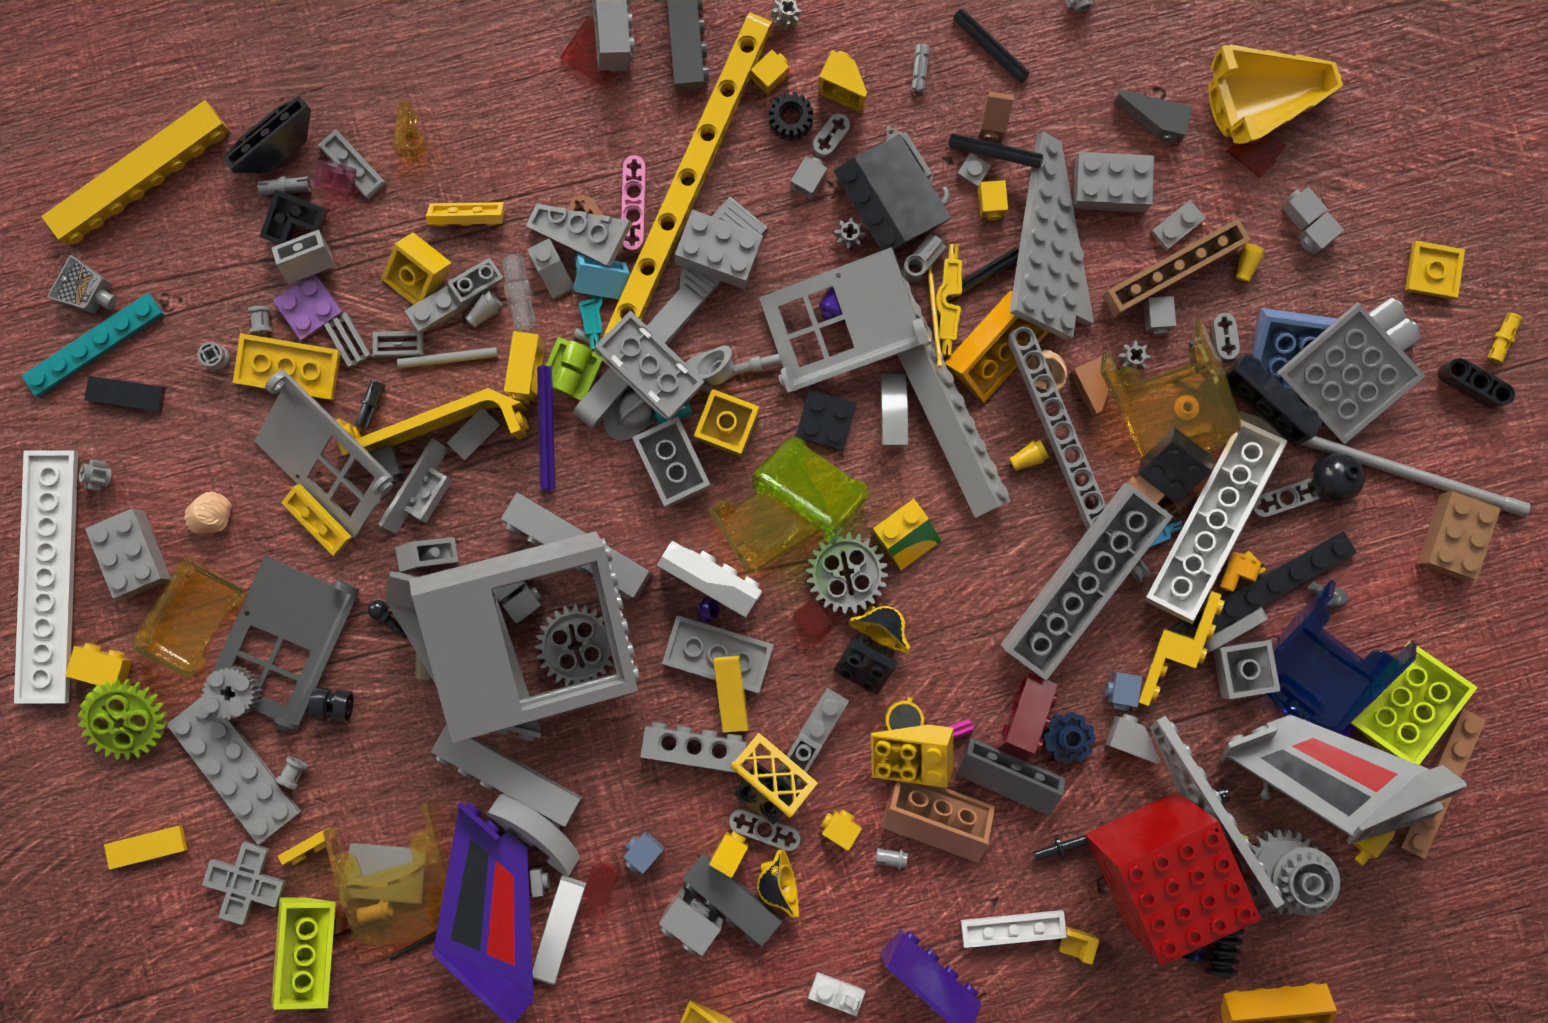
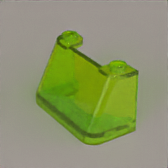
(811, 487)

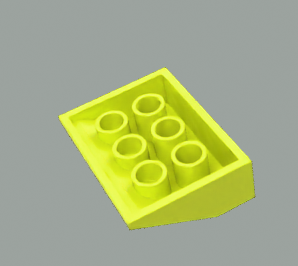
(1415, 708)

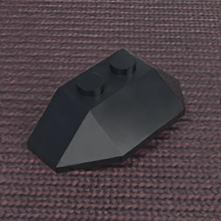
(271, 139)

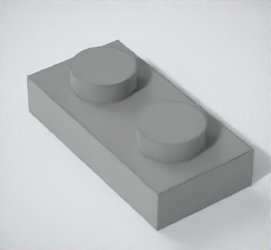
(1177, 225)

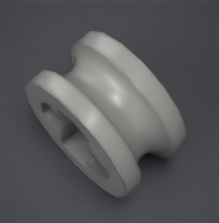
(1140, 571)

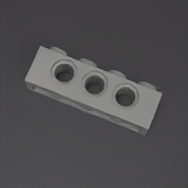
(653, 747)

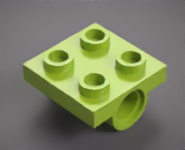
(573, 368)

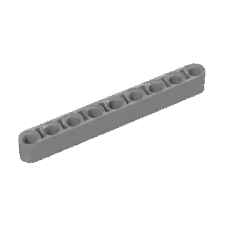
(1051, 423)

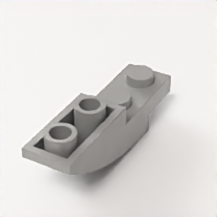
(455, 297)
(814, 733)

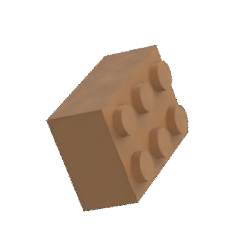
(1458, 536)

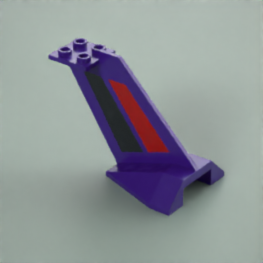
(487, 915)

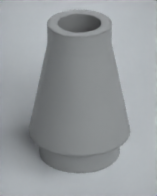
(485, 308)

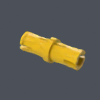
(1504, 338)

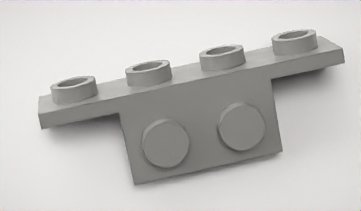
(420, 490)

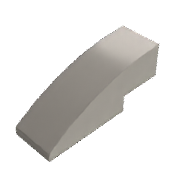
(894, 410)

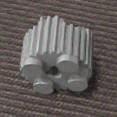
(217, 695)

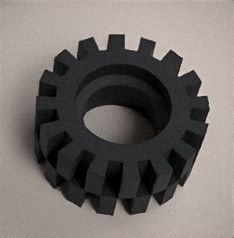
(783, 103)

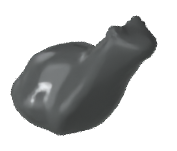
(1340, 596)

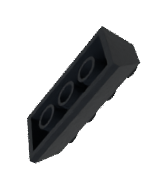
(1273, 401)

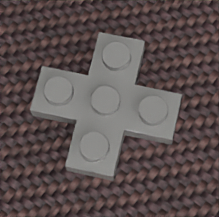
(244, 883)

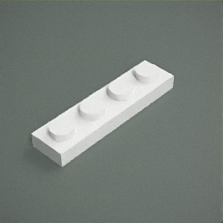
(1013, 928)

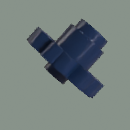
(1069, 737)

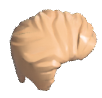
(1056, 366)
(208, 513)

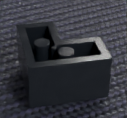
(286, 213)

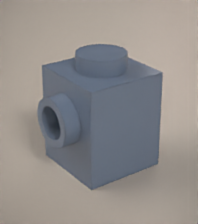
(1123, 690)
(642, 852)

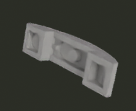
(538, 830)

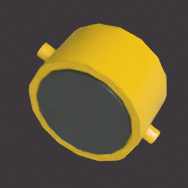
(903, 715)

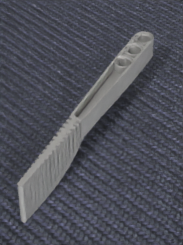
(693, 291)

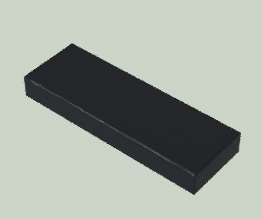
(124, 394)

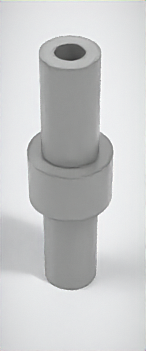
(757, 363)

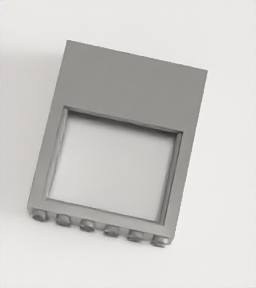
(469, 646)

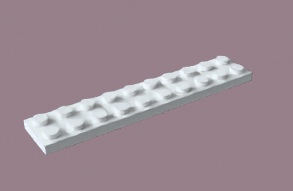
(46, 576)

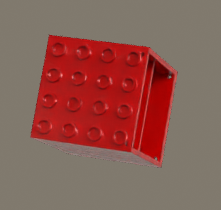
(1172, 877)

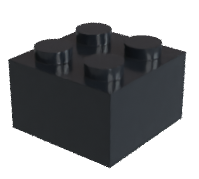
(1176, 465)

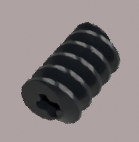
(1223, 955)

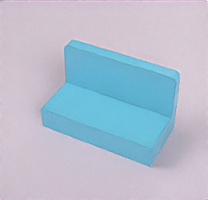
(600, 279)

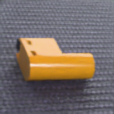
(1240, 566)

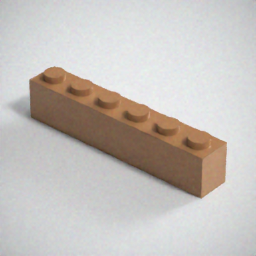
(1176, 268)

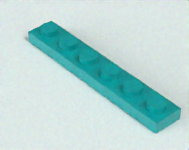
(92, 345)

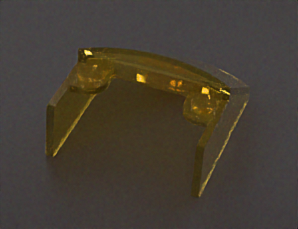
(1188, 398)
(395, 901)

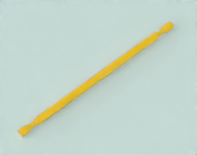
(934, 317)

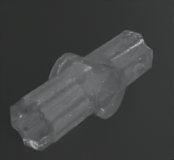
(518, 292)

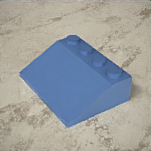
(1283, 335)

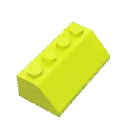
(303, 953)

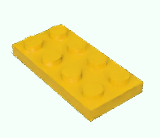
(309, 365)

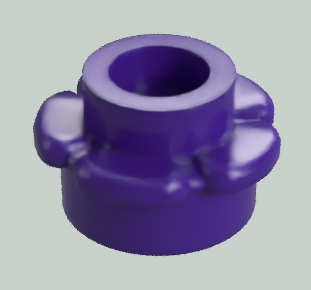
(708, 609)

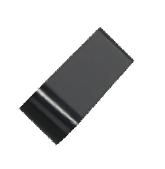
(1487, 383)

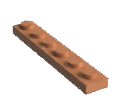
(1454, 756)

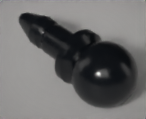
(379, 611)

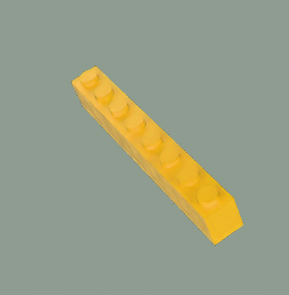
(136, 174)

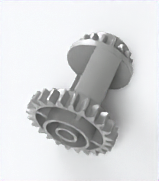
(1300, 871)

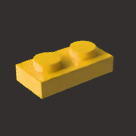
(298, 852)

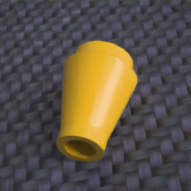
(1249, 260)
(1029, 456)

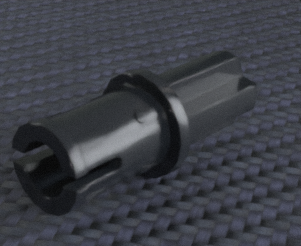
(369, 405)

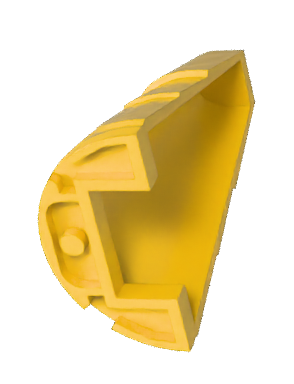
(1265, 89)

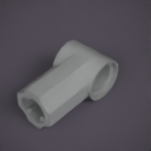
(923, 257)

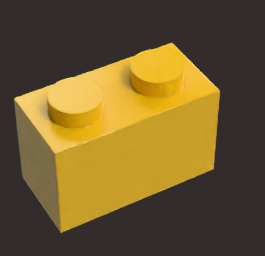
(96, 666)

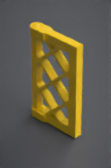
(794, 770)

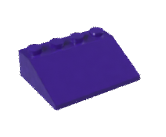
(930, 979)

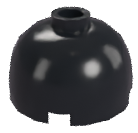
(1338, 478)

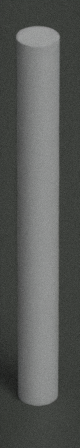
(447, 357)

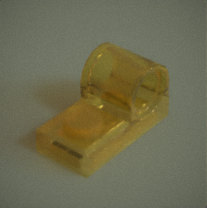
(406, 132)

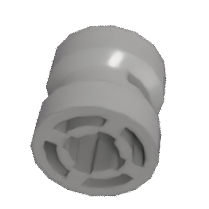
(219, 358)

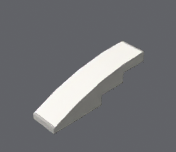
(558, 929)

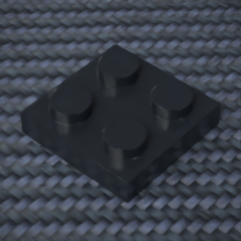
(826, 420)

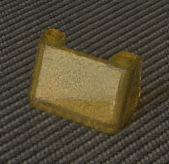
(761, 528)
(186, 616)

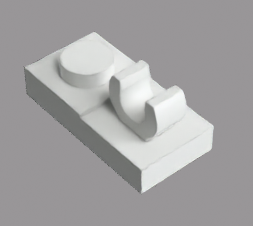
(836, 994)

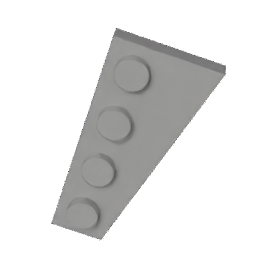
(586, 233)

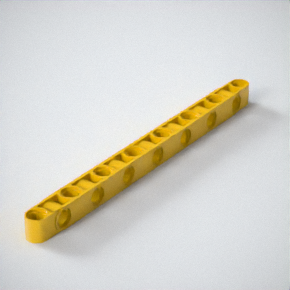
(695, 165)

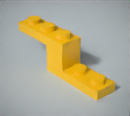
(1181, 648)

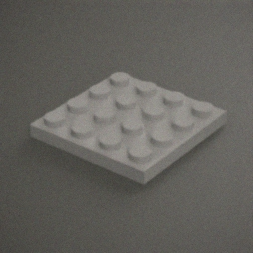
(1351, 373)

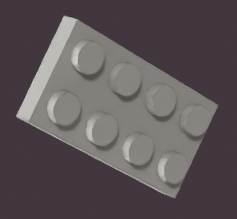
(696, 645)

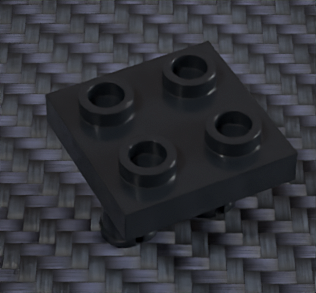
(865, 665)

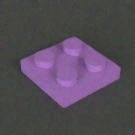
(308, 306)

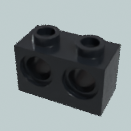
(757, 801)

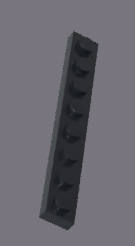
(1275, 583)

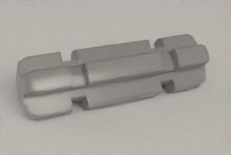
(920, 68)

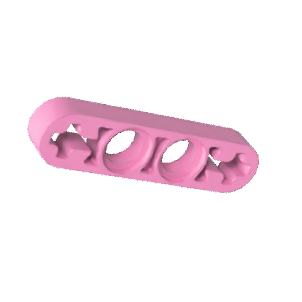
(634, 203)

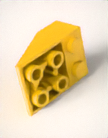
(913, 755)

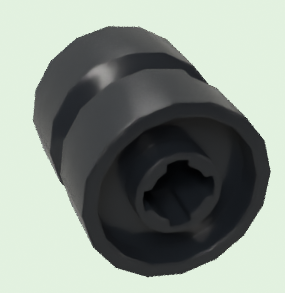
(326, 704)

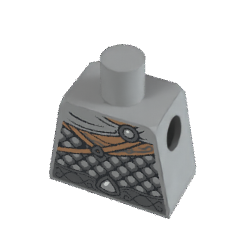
(82, 287)

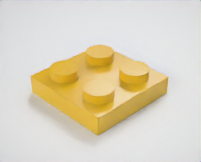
(1435, 270)

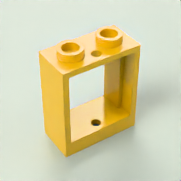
(524, 358)

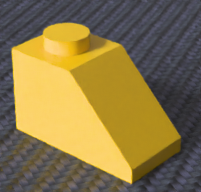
(729, 853)

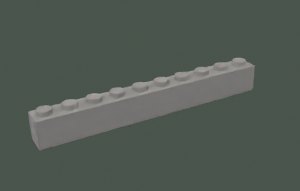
(953, 425)

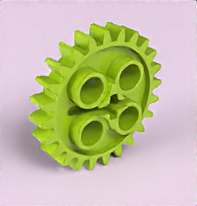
(135, 703)

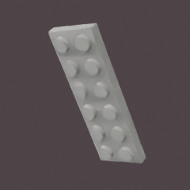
(235, 771)

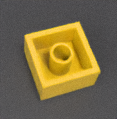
(726, 423)

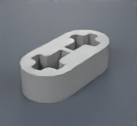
(826, 132)
(1231, 336)

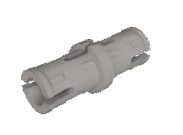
(285, 184)

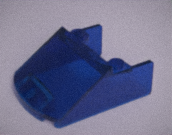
(1324, 677)

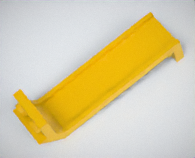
(442, 417)

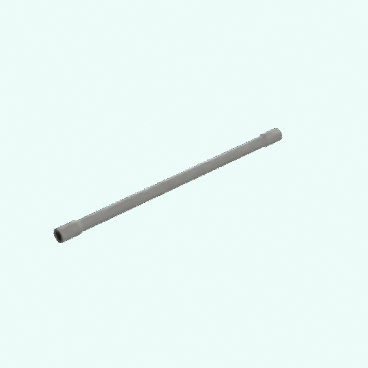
(1506, 503)

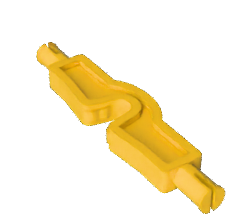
(950, 286)

